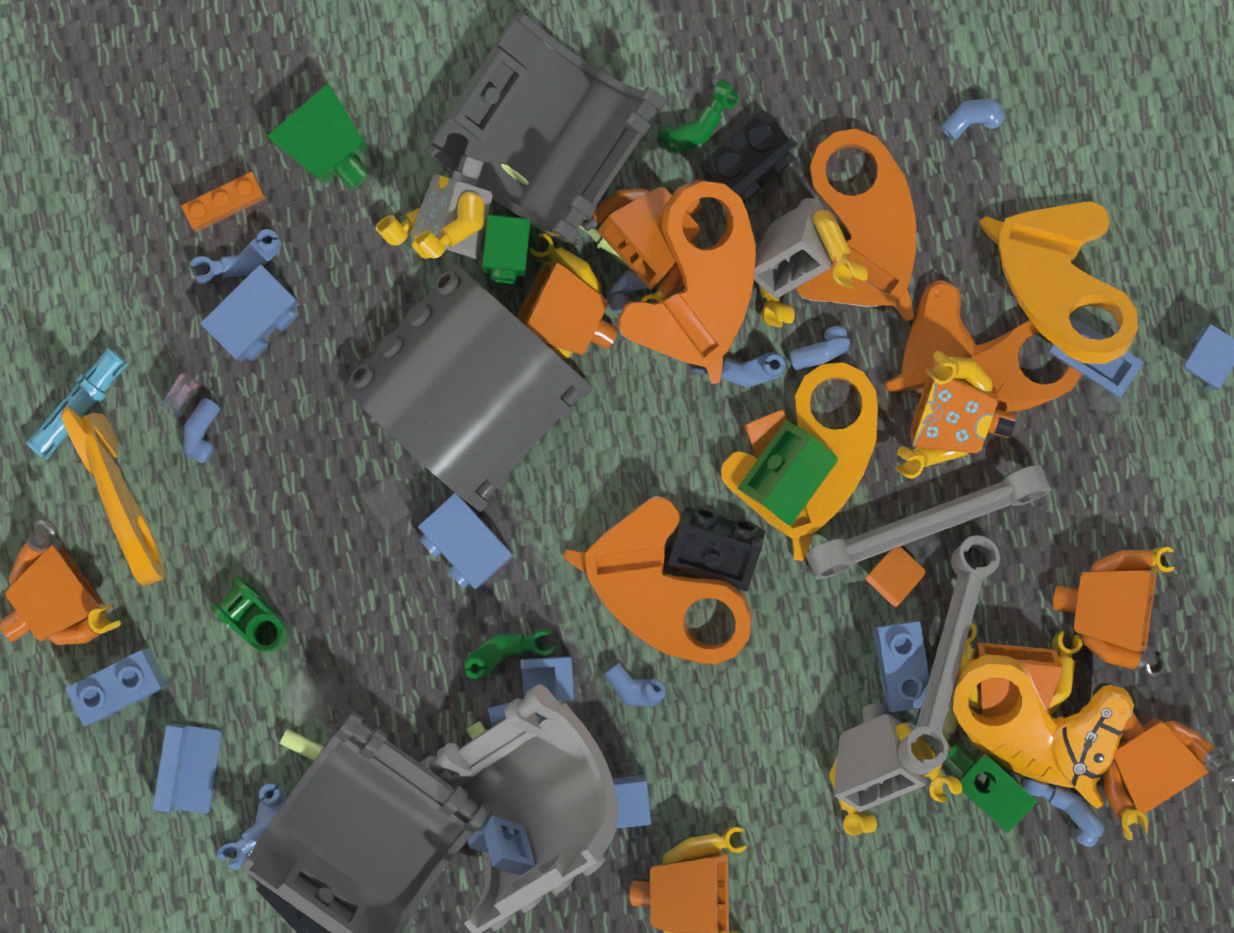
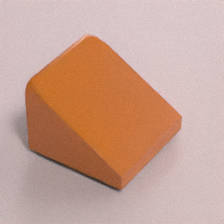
(763, 431)
(895, 575)

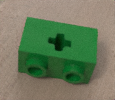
(505, 249)

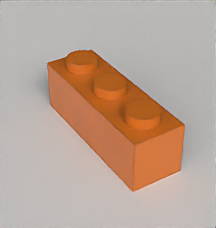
(223, 201)

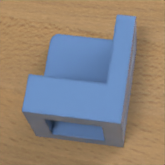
(1211, 357)
(551, 672)

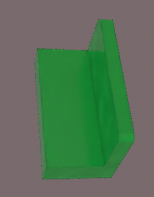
(788, 472)

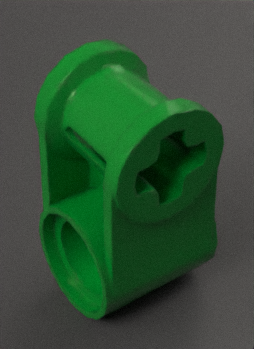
(246, 611)

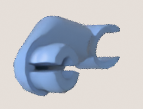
(257, 252)
(751, 372)
(271, 799)
(1089, 824)

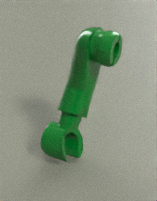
(699, 131)
(500, 646)

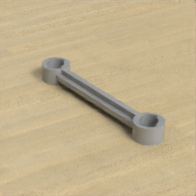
(841, 554)
(949, 655)

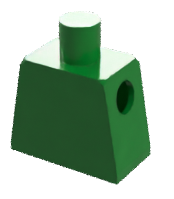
(323, 140)
(1002, 799)

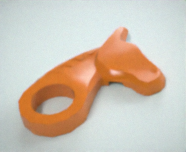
(940, 328)

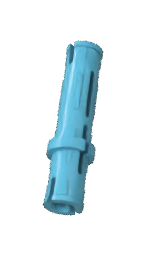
(81, 398)

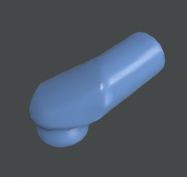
(971, 112)
(622, 289)
(820, 353)
(195, 428)
(635, 691)

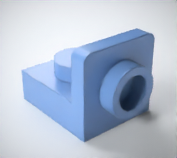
(506, 845)

